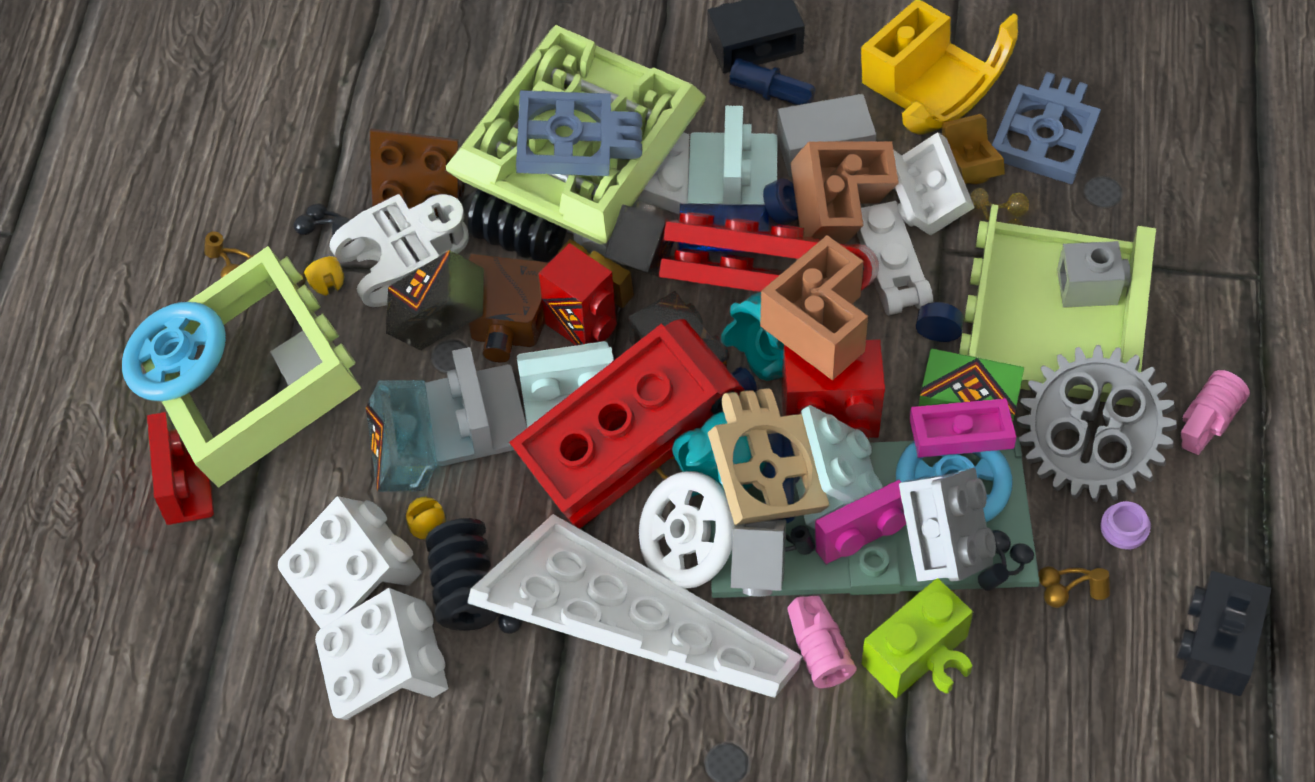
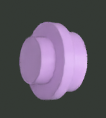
(1125, 525)

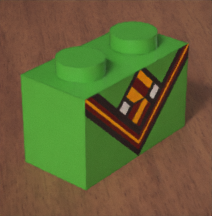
(967, 379)

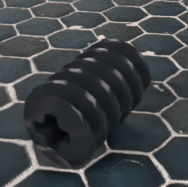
(514, 228)
(456, 566)

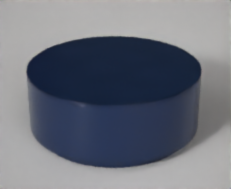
(781, 201)
(939, 322)

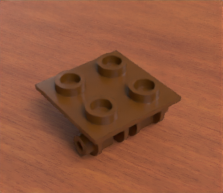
(412, 167)

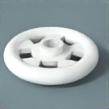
(697, 527)

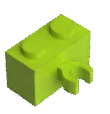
(920, 640)

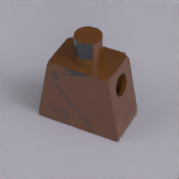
(510, 306)

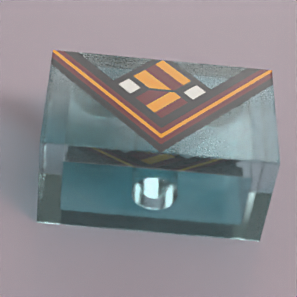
(401, 435)

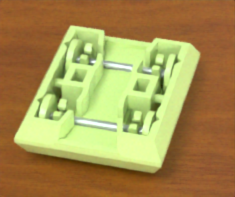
(566, 200)

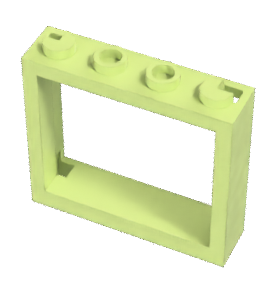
(288, 410)

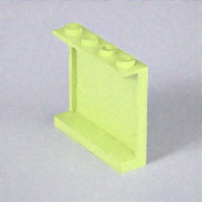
(1021, 310)

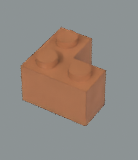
(835, 179)
(813, 307)

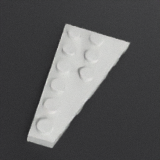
(600, 595)

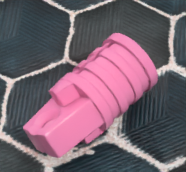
(1213, 410)
(820, 642)

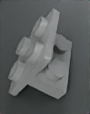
(474, 410)
(948, 525)

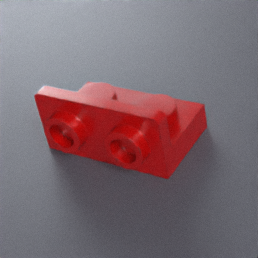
(178, 484)

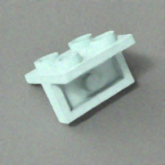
(731, 164)
(556, 373)
(840, 461)

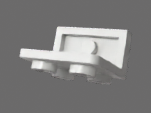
(345, 559)
(378, 651)

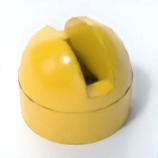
(325, 274)
(430, 517)

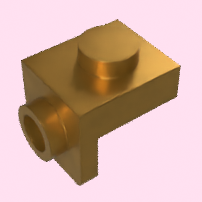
(972, 150)

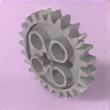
(1139, 433)

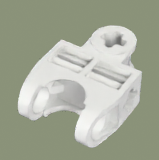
(401, 243)

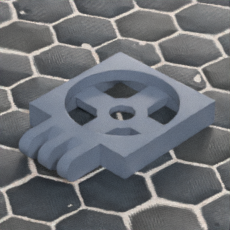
(1055, 103)
(617, 131)

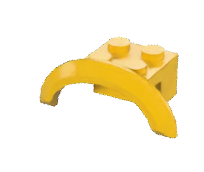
(925, 72)

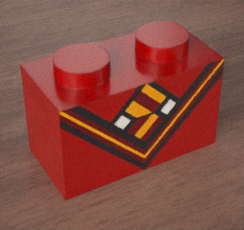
(578, 297)

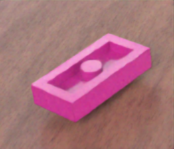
(962, 427)
(860, 523)

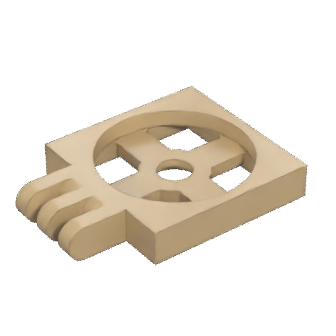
(756, 417)

